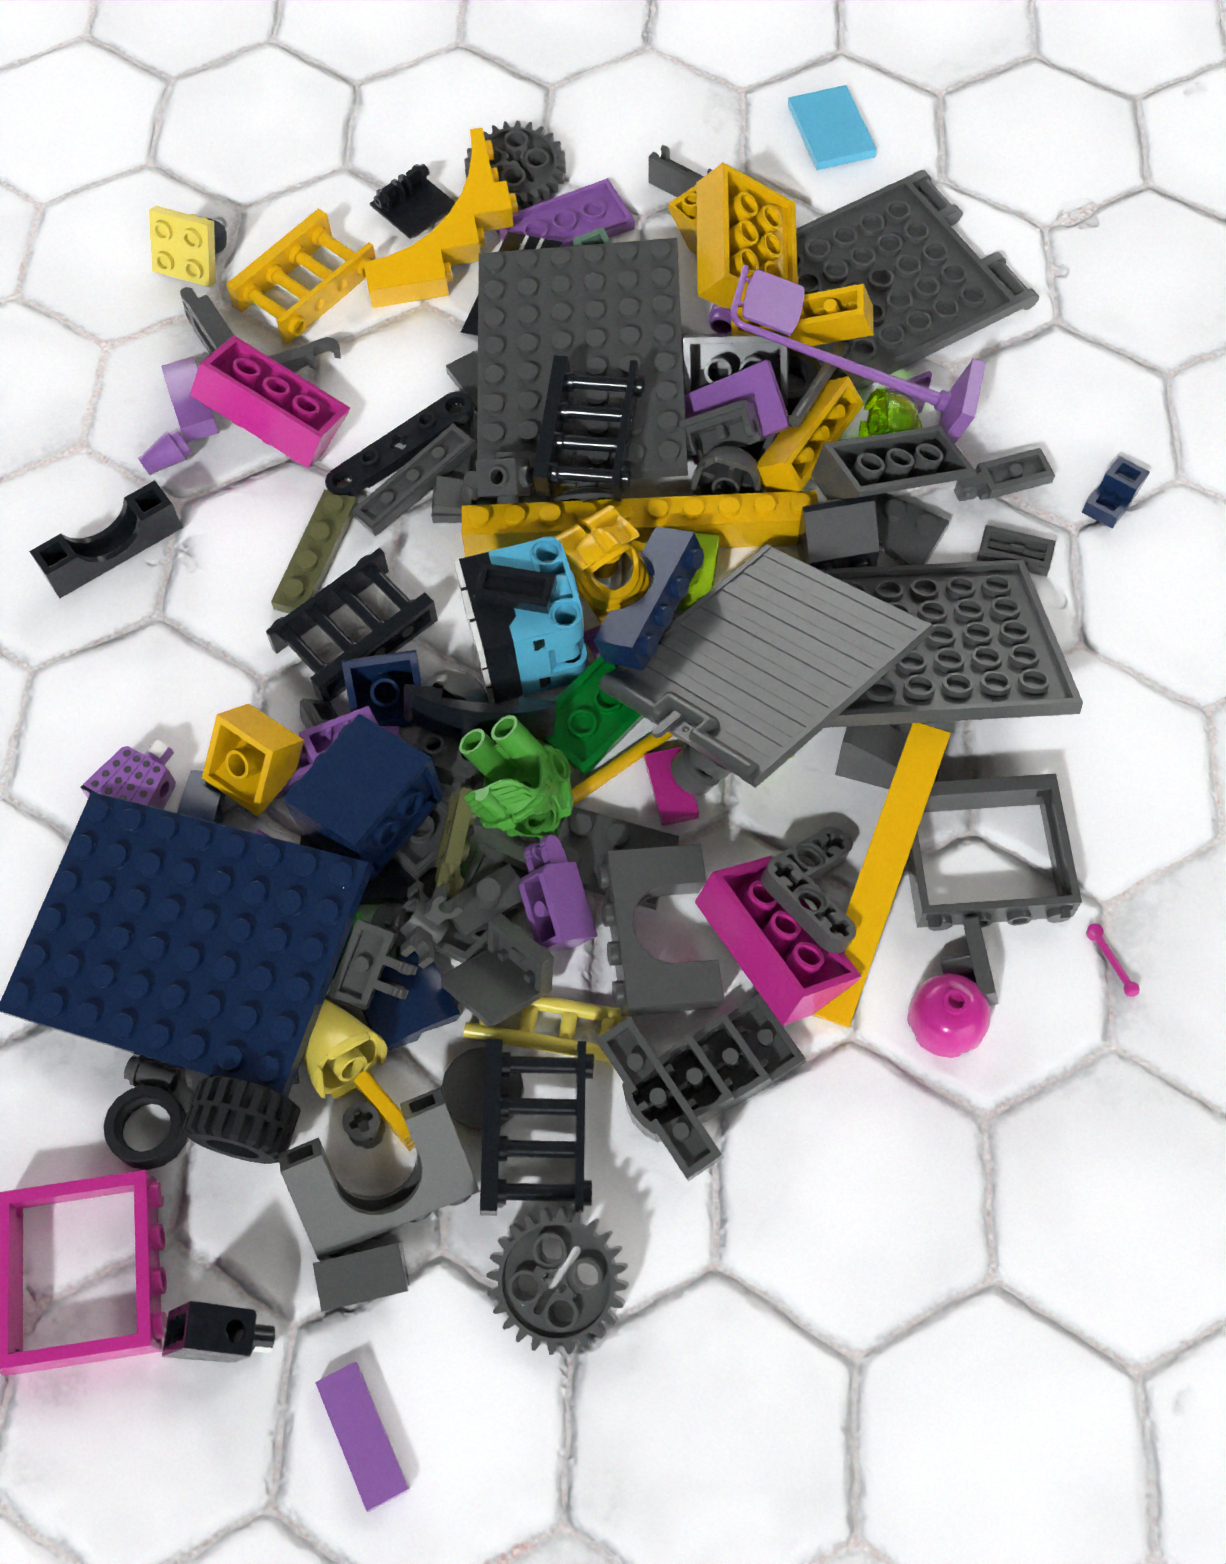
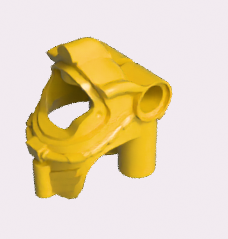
(595, 551)

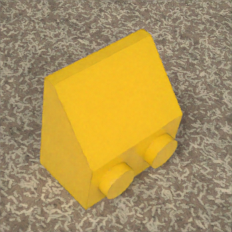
(251, 757)

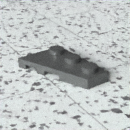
(483, 864)

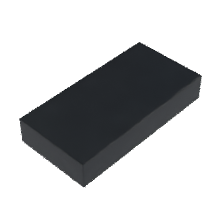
(515, 588)

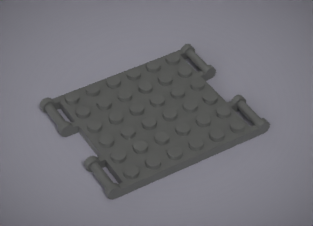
(915, 269)

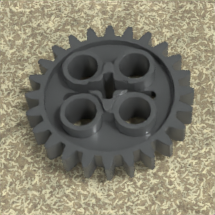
(526, 160)
(589, 1302)

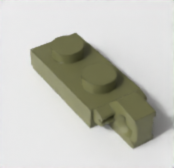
(453, 844)

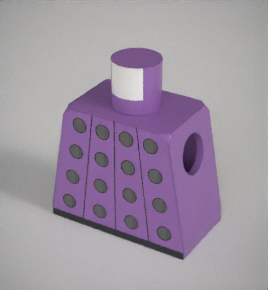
(135, 776)

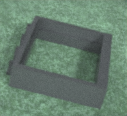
(995, 793)

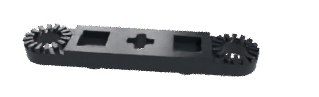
(382, 456)

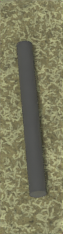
(816, 386)

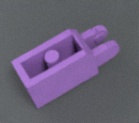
(555, 897)

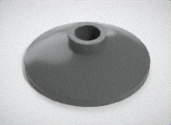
(585, 491)

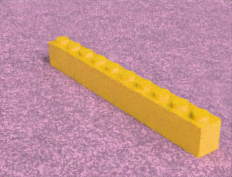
(736, 518)

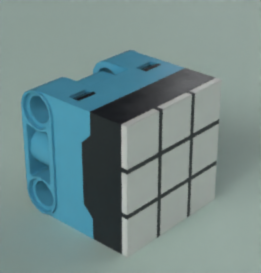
(522, 648)

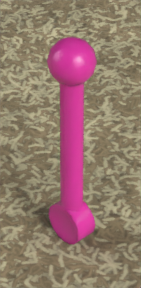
(1095, 933)

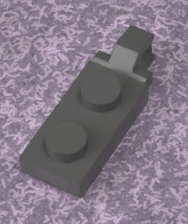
(1006, 476)

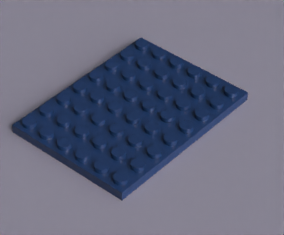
(187, 942)

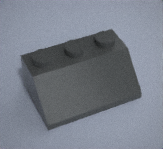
(723, 354)

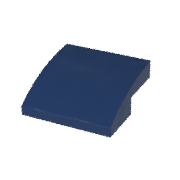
(424, 1008)

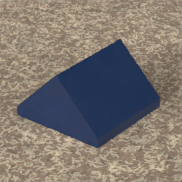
(380, 684)

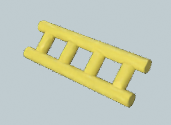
(565, 1042)

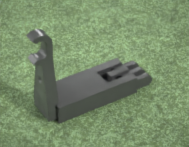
(214, 332)

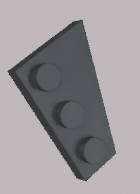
(907, 530)

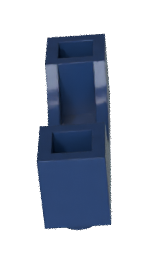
(633, 633)

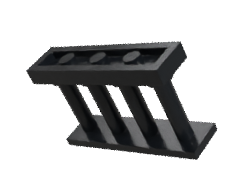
(560, 410)
(386, 635)
(497, 1147)

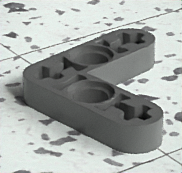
(798, 876)

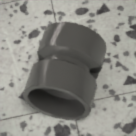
(696, 771)

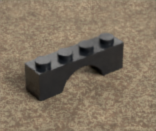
(143, 521)

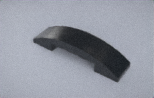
(456, 718)

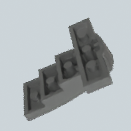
(699, 1077)

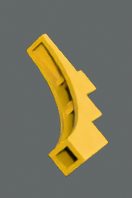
(425, 266)

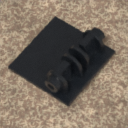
(412, 201)

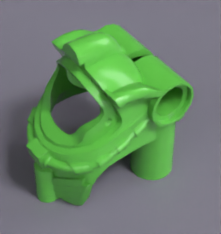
(523, 782)

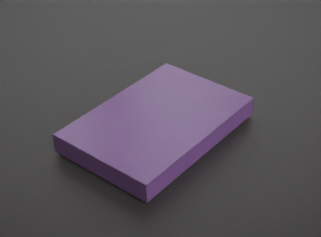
(752, 384)

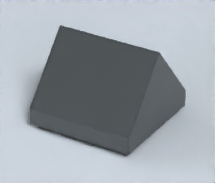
(316, 712)

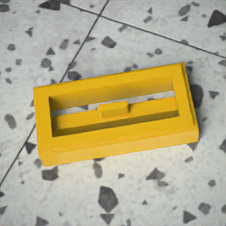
(385, 1106)

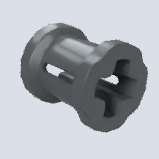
(352, 1128)

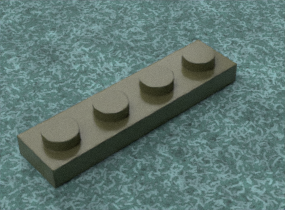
(315, 551)

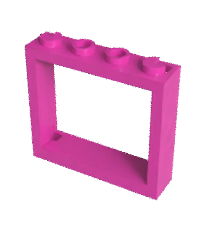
(150, 1277)

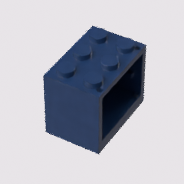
(365, 794)

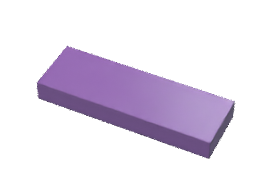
(362, 1437)

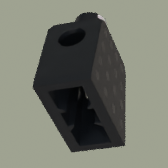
(200, 1332)

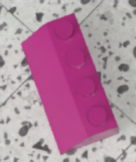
(269, 400)
(770, 946)

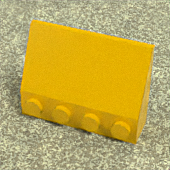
(741, 226)

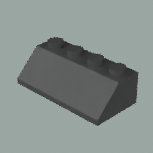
(889, 463)

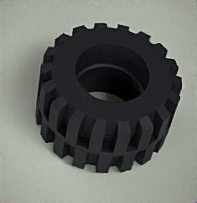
(241, 1119)

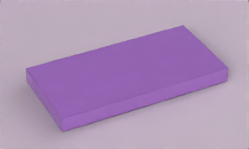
(574, 215)

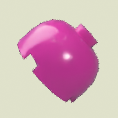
(949, 1015)

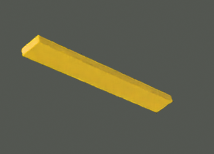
(888, 858)

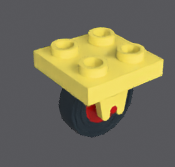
(185, 245)

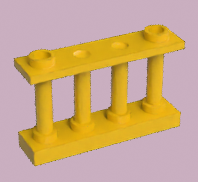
(285, 256)

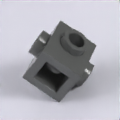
(504, 478)

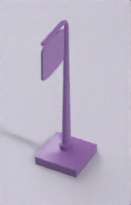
(778, 306)

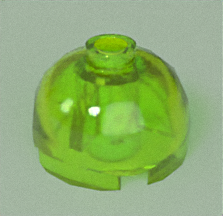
(889, 414)

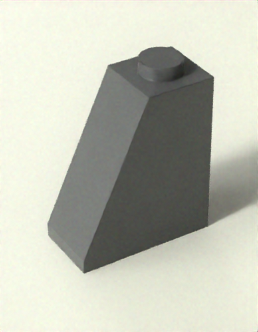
(871, 754)

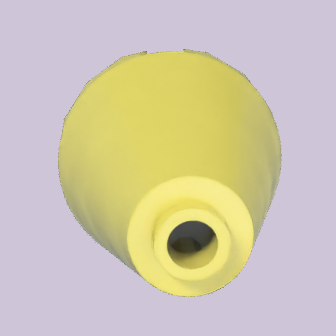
(340, 1051)

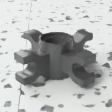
(424, 922)

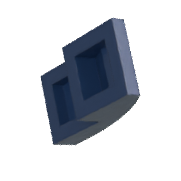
(1115, 492)

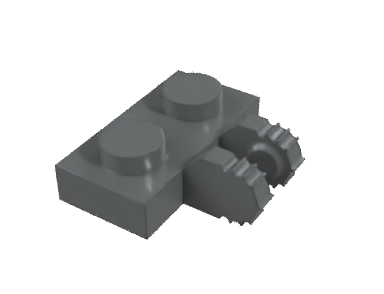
(364, 963)

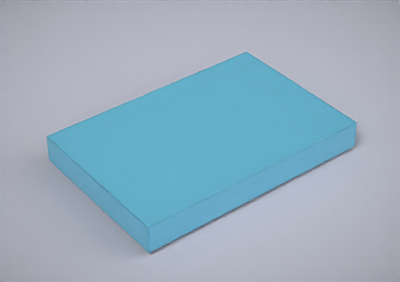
(831, 127)

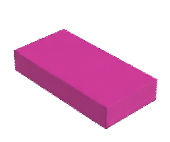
(671, 800)

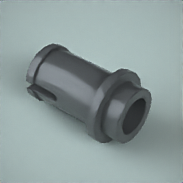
(150, 1073)

